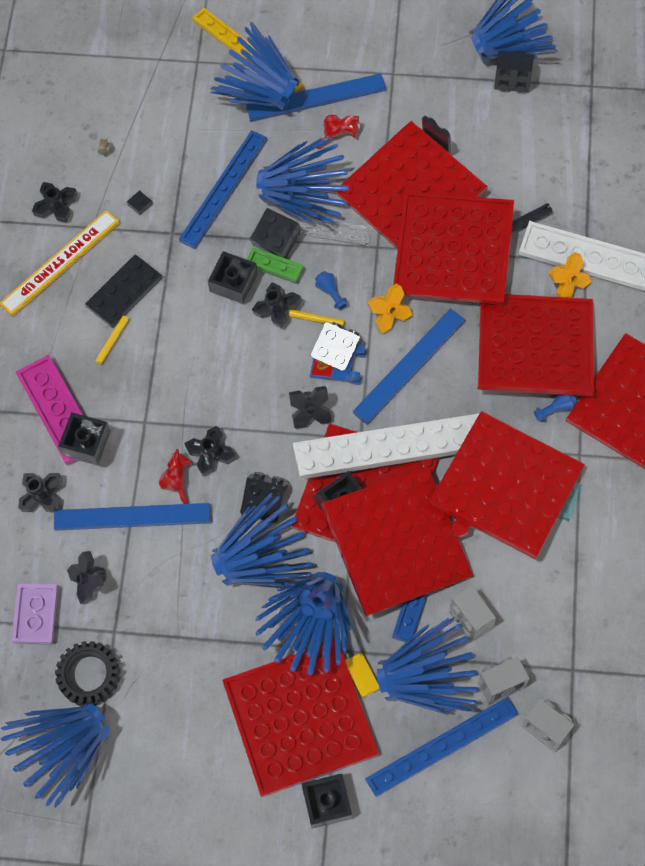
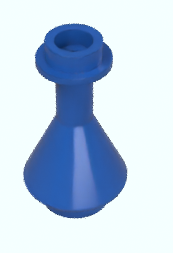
(326, 283)
(561, 403)

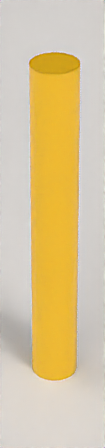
(313, 317)
(112, 339)

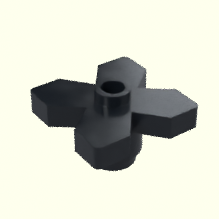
(54, 201)
(276, 304)
(310, 406)
(209, 450)
(40, 492)
(87, 576)

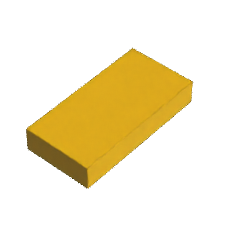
(362, 675)

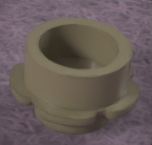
(103, 146)

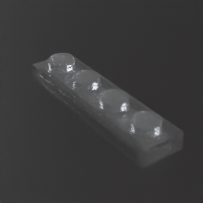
(336, 231)

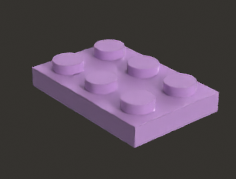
(34, 614)

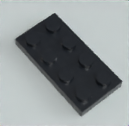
(123, 290)

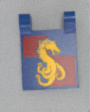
(325, 371)

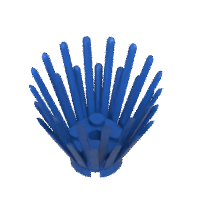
(506, 34)
(275, 80)
(284, 185)
(239, 558)
(317, 603)
(405, 672)
(80, 734)

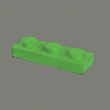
(276, 265)

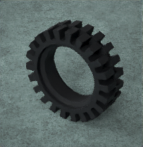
(71, 657)

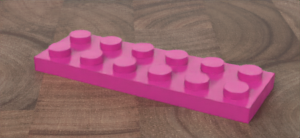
(49, 397)

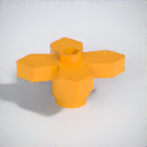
(569, 276)
(388, 307)

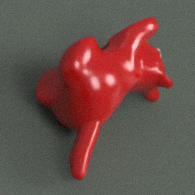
(335, 126)
(173, 476)

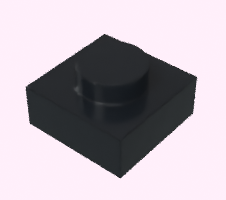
(139, 202)

